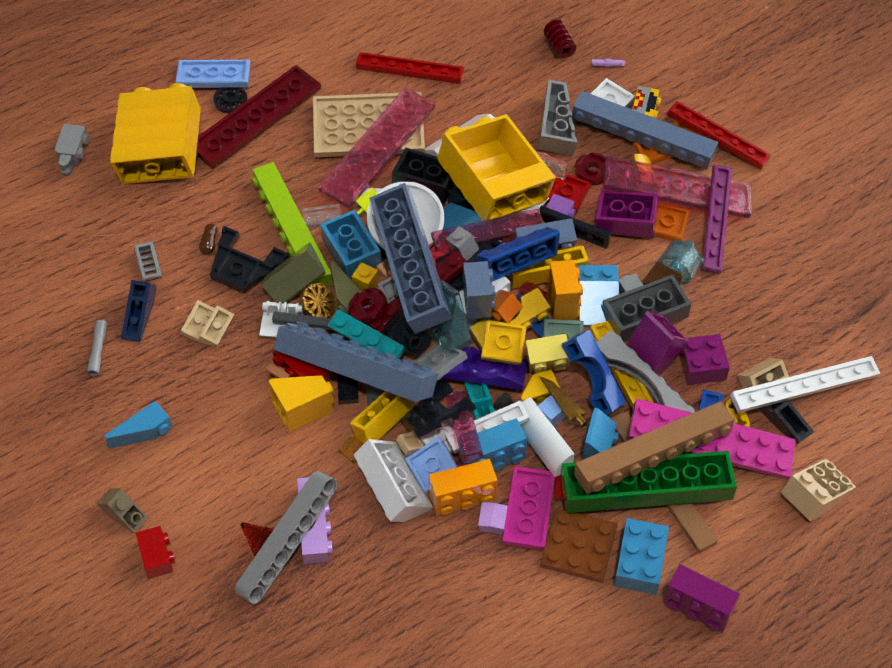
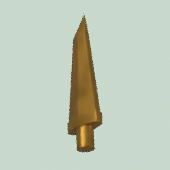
(568, 406)

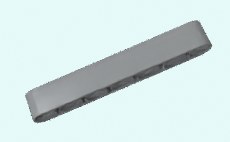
(285, 537)

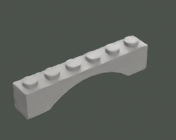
(625, 359)

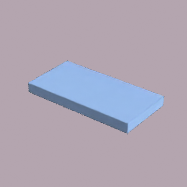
(213, 73)

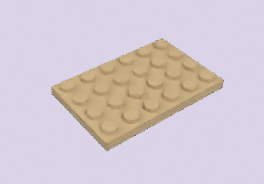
(345, 118)

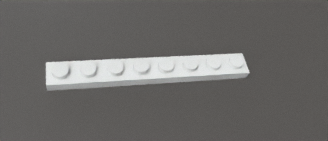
(804, 384)

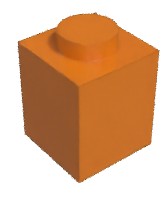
(505, 307)

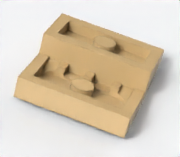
(206, 324)

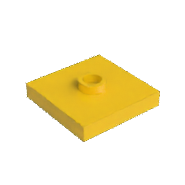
(503, 342)

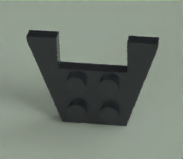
(239, 269)
(430, 412)

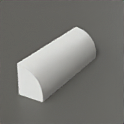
(545, 439)

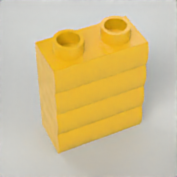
(156, 134)
(495, 167)

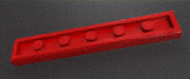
(409, 67)
(724, 137)

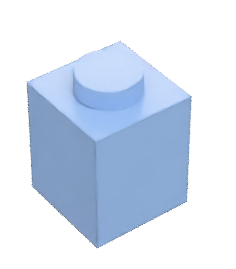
(552, 410)

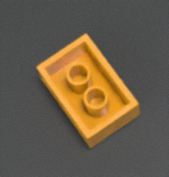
(564, 290)
(462, 487)

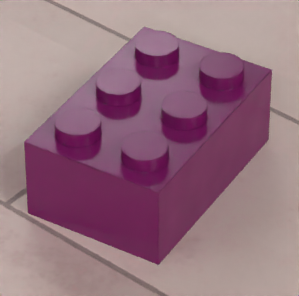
(627, 213)
(701, 598)

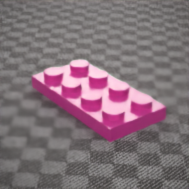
(528, 508)

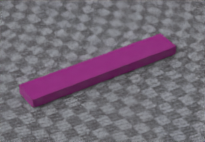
(716, 219)

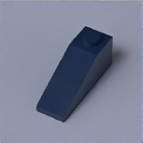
(138, 309)

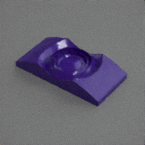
(488, 372)

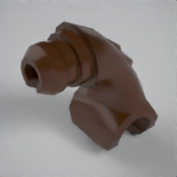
(207, 242)

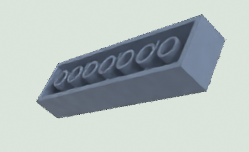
(410, 258)
(356, 361)

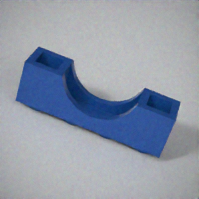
(605, 391)

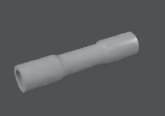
(95, 358)

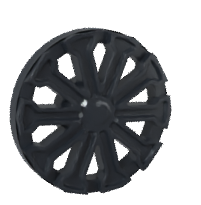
(229, 98)

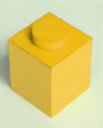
(365, 277)

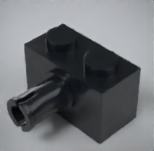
(400, 330)

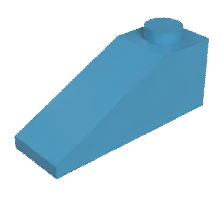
(141, 427)

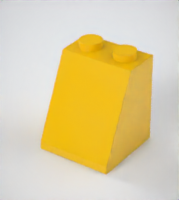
(301, 399)

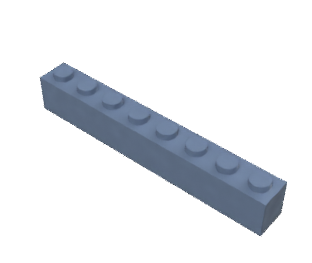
(644, 129)

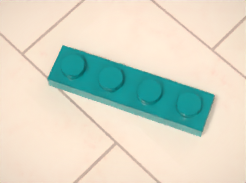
(367, 336)

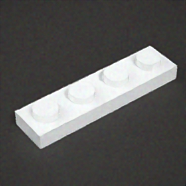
(493, 419)

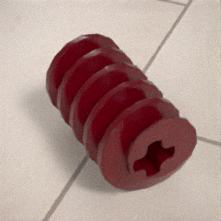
(559, 39)

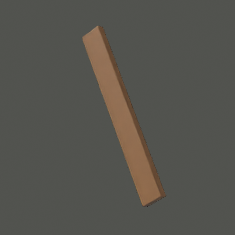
(685, 514)

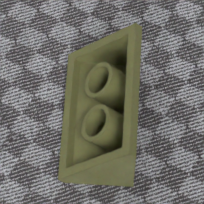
(294, 275)

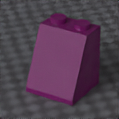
(657, 341)

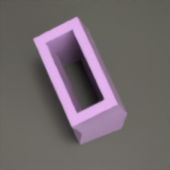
(492, 517)

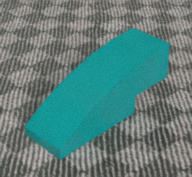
(480, 397)

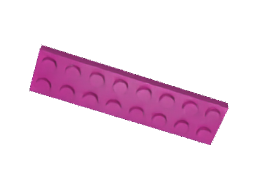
(747, 446)

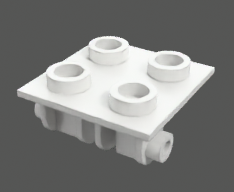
(270, 329)

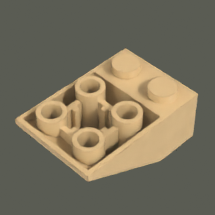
(817, 489)

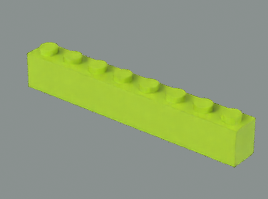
(286, 214)

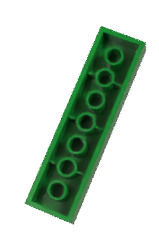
(671, 482)

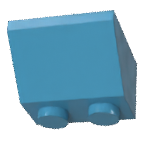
(600, 434)

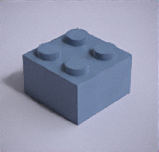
(478, 289)

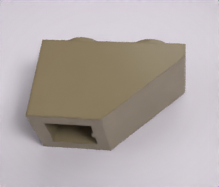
(122, 509)

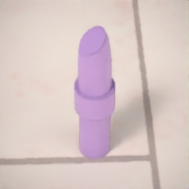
(607, 63)

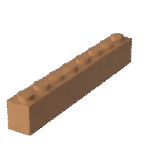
(653, 447)

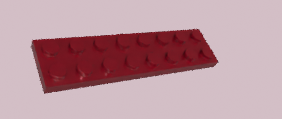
(255, 115)

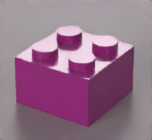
(704, 360)

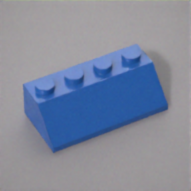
(521, 252)

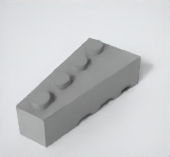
(556, 123)

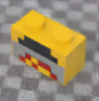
(647, 101)

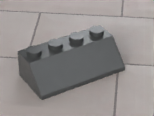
(659, 297)

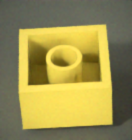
(547, 353)

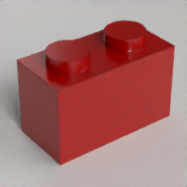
(154, 552)

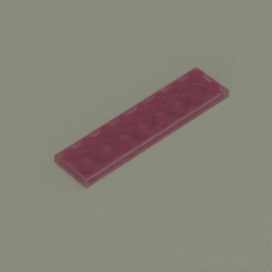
(376, 147)
(671, 185)

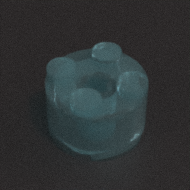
(682, 258)

